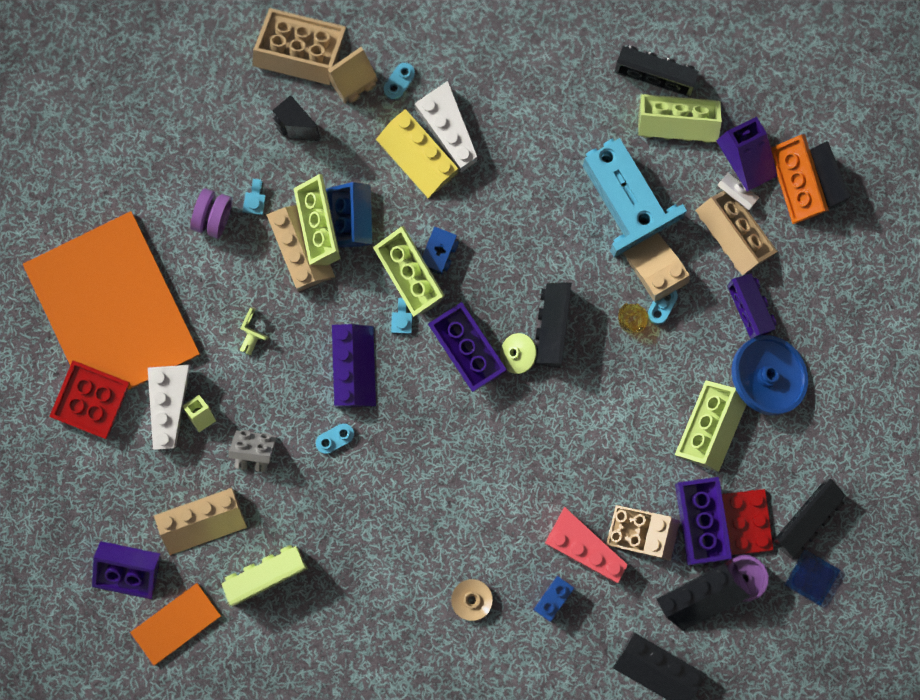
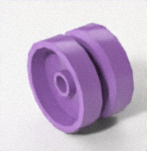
(211, 213)
(757, 574)

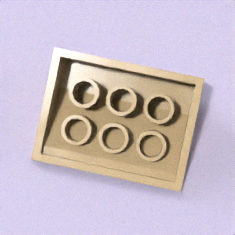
(298, 47)

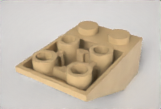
(643, 532)

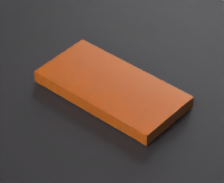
(799, 179)
(175, 624)

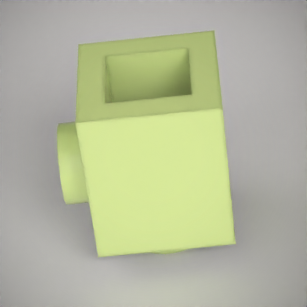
(199, 413)

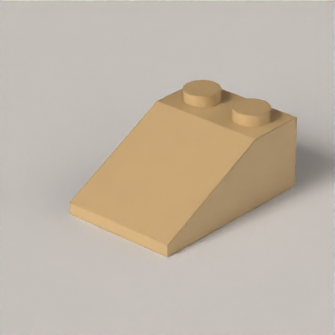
(352, 76)
(657, 267)

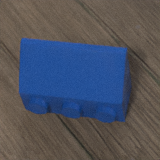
(351, 214)

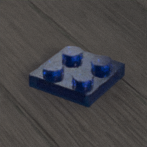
(812, 577)

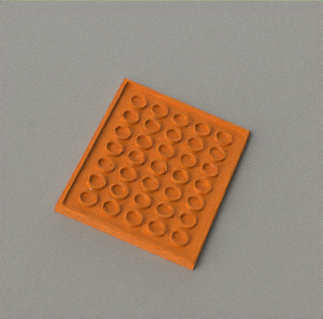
(111, 302)

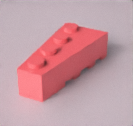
(583, 546)

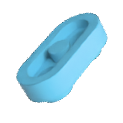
(399, 80)
(663, 307)
(334, 438)

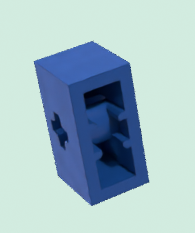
(438, 239)
(553, 598)

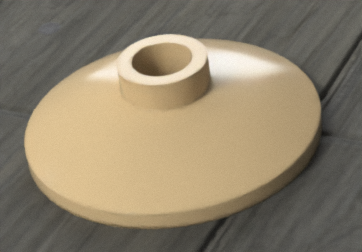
(463, 592)

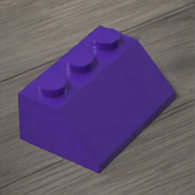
(751, 305)
(125, 569)

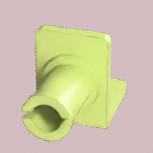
(252, 335)

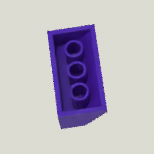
(467, 347)
(353, 366)
(703, 520)

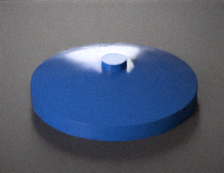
(769, 375)

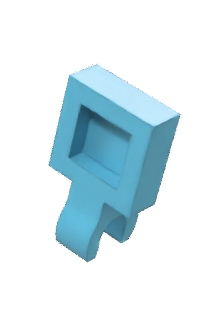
(254, 201)
(401, 321)

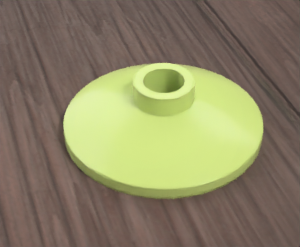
(525, 354)

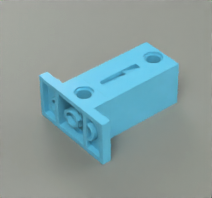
(627, 196)

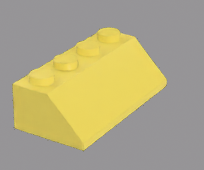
(417, 154)

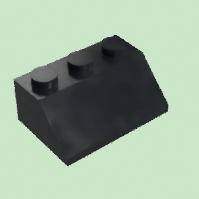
(294, 121)
(829, 176)

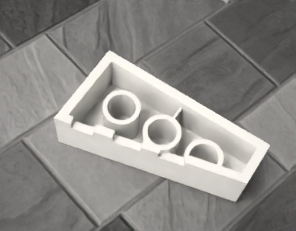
(445, 122)
(167, 397)

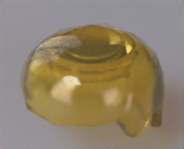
(636, 325)

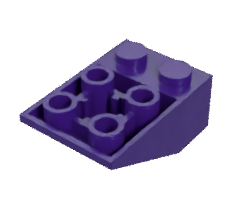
(749, 153)

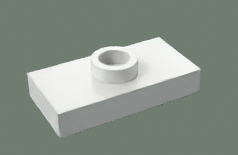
(737, 191)

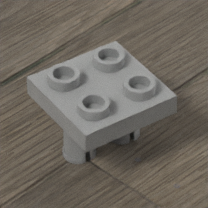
(252, 447)

